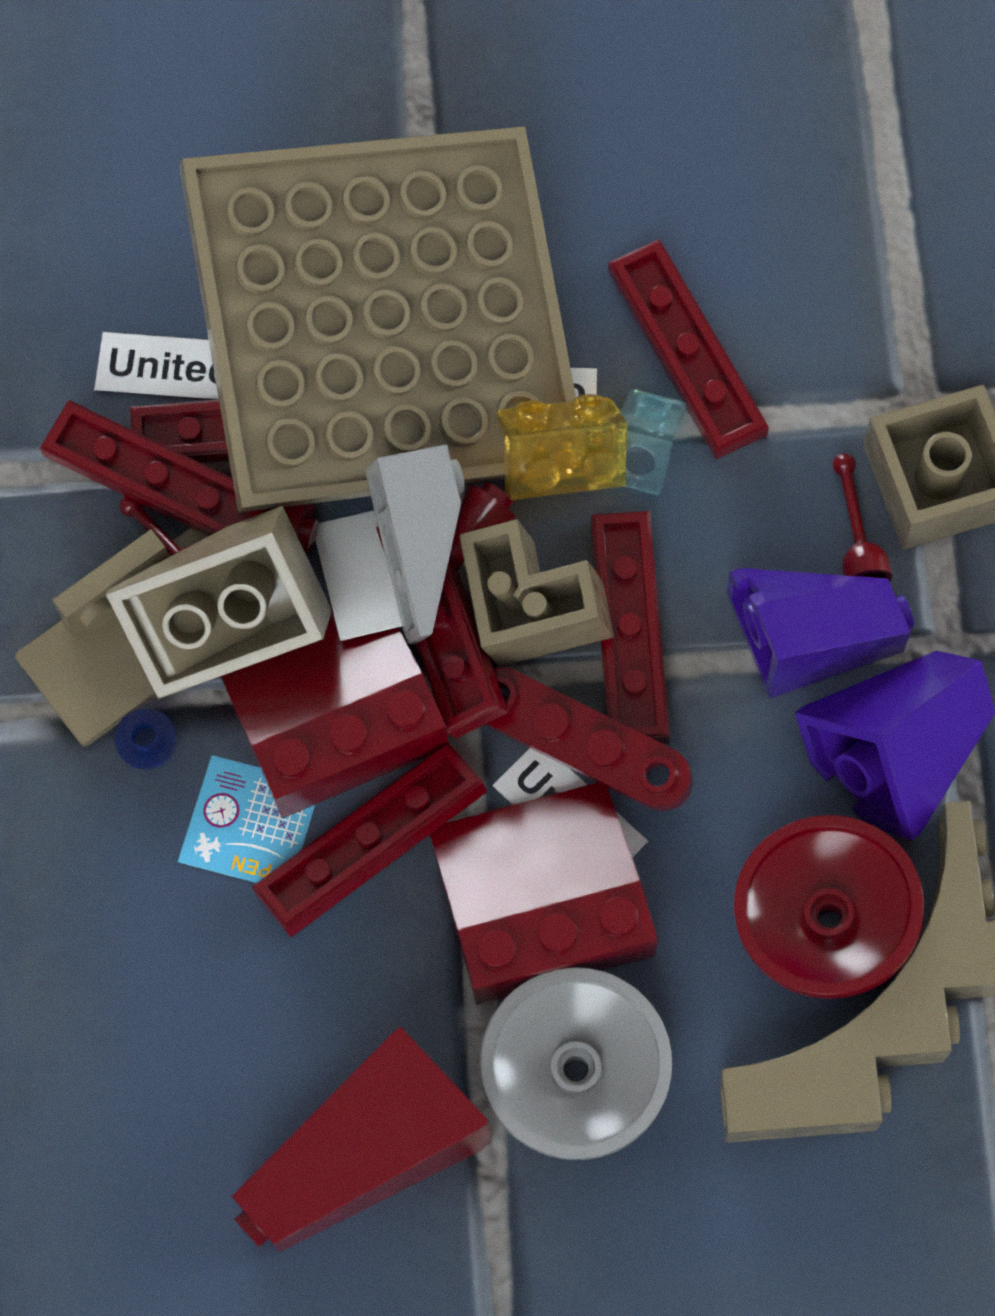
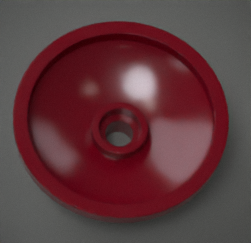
(820, 869)

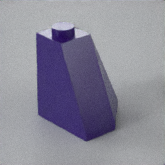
(816, 624)
(900, 737)

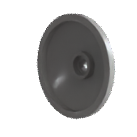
(587, 1020)

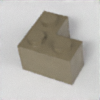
(528, 610)

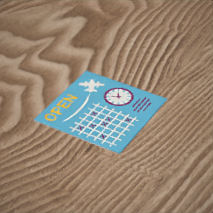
(239, 825)

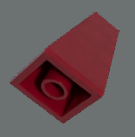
(365, 1143)

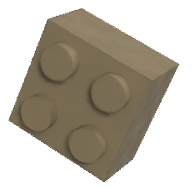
(936, 465)

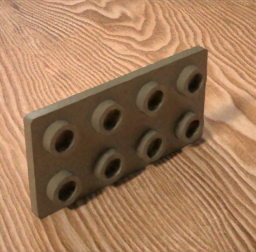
(86, 659)

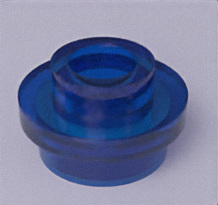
(150, 755)

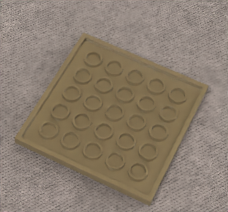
(372, 306)

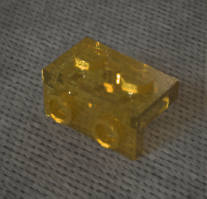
(563, 447)

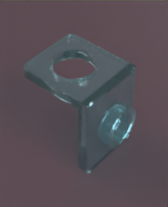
(651, 426)

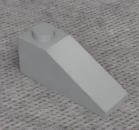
(417, 519)

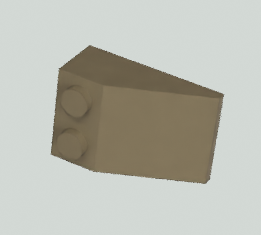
(222, 604)

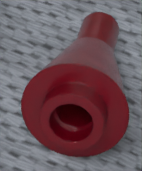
(479, 510)

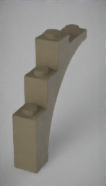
(835, 1080)

